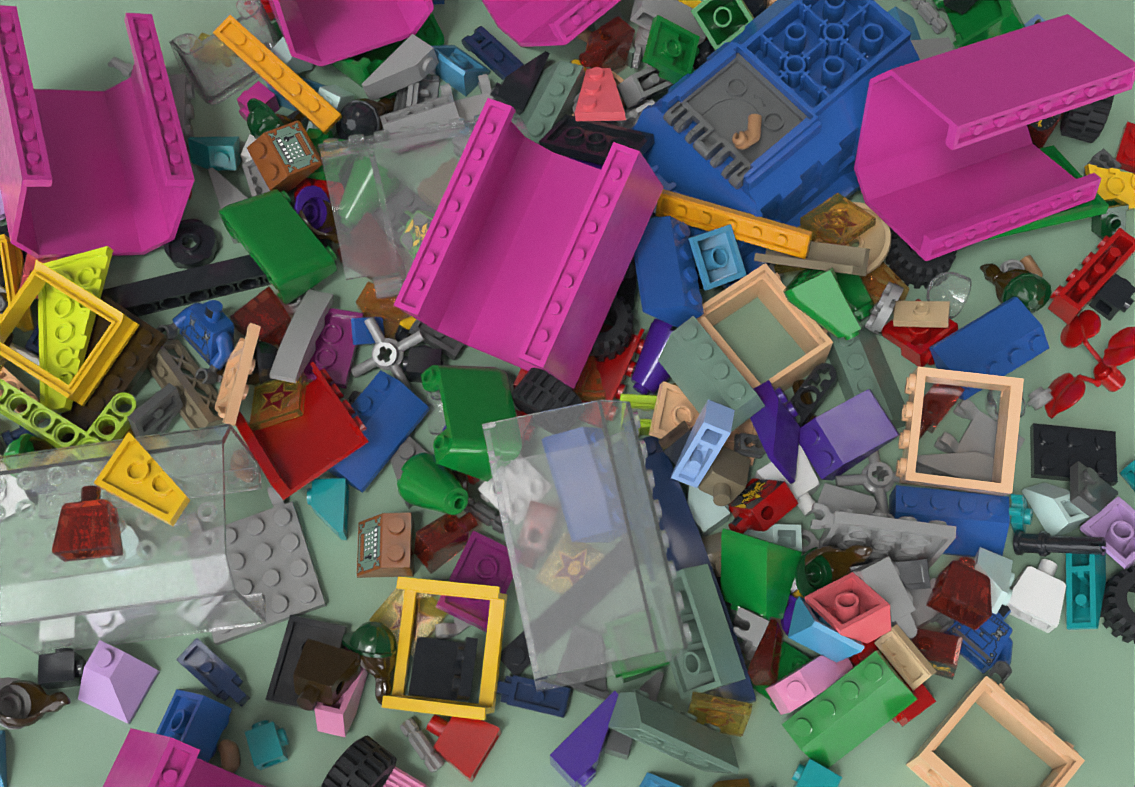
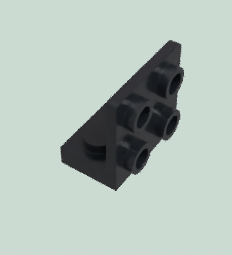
(443, 669)

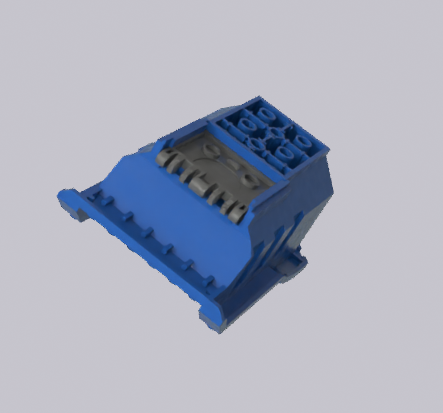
(808, 79)

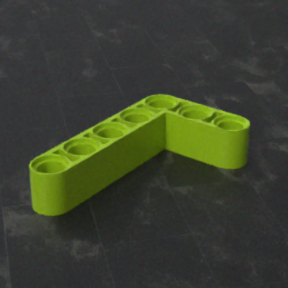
(60, 426)

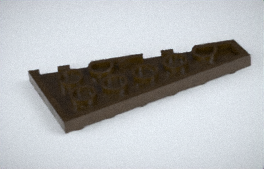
(122, 374)

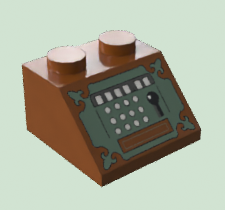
(285, 156)
(386, 546)

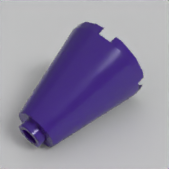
(648, 370)

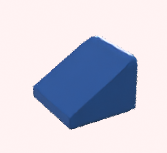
(360, 332)

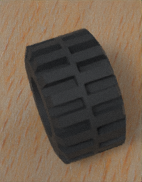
(1086, 121)
(915, 269)
(619, 335)
(542, 392)
(1115, 605)
(361, 765)

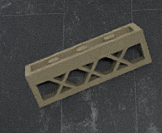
(822, 257)
(166, 370)

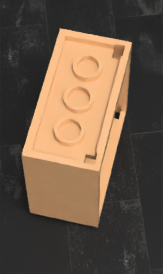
(769, 289)
(1006, 436)
(1014, 717)

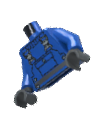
(207, 332)
(986, 645)

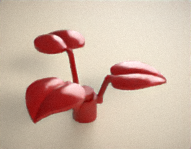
(1069, 389)

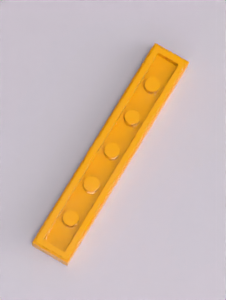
(277, 74)
(745, 226)

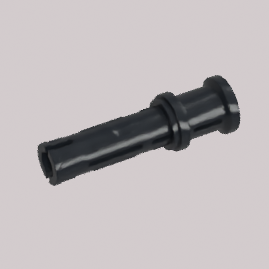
(1045, 544)

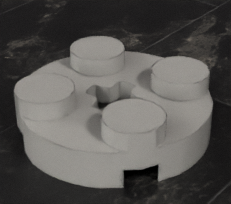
(883, 308)

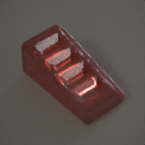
(766, 660)

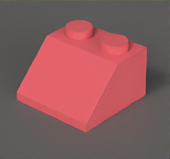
(852, 608)

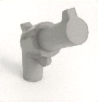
(126, 69)

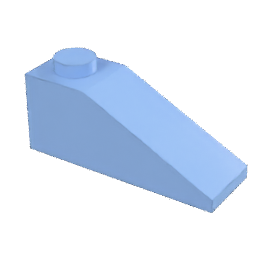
(703, 443)

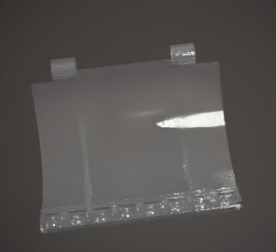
(388, 193)

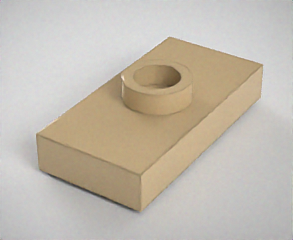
(921, 314)
(905, 657)

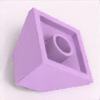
(1117, 526)
(115, 682)

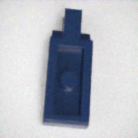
(212, 672)
(522, 693)

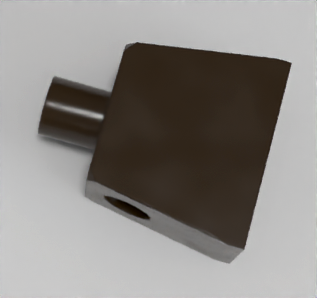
(324, 673)

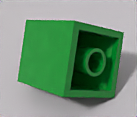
(722, 19)
(756, 574)

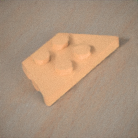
(233, 384)

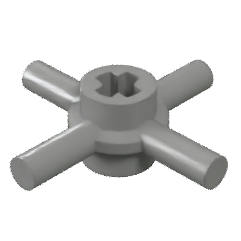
(379, 349)
(872, 484)

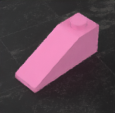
(806, 682)
(338, 717)

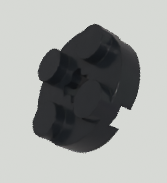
(198, 255)

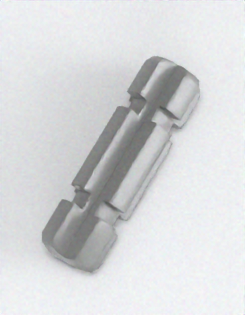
(930, 15)
(421, 745)

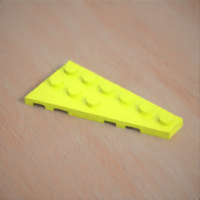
(67, 324)

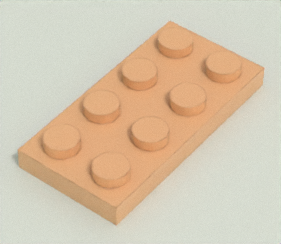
(674, 407)

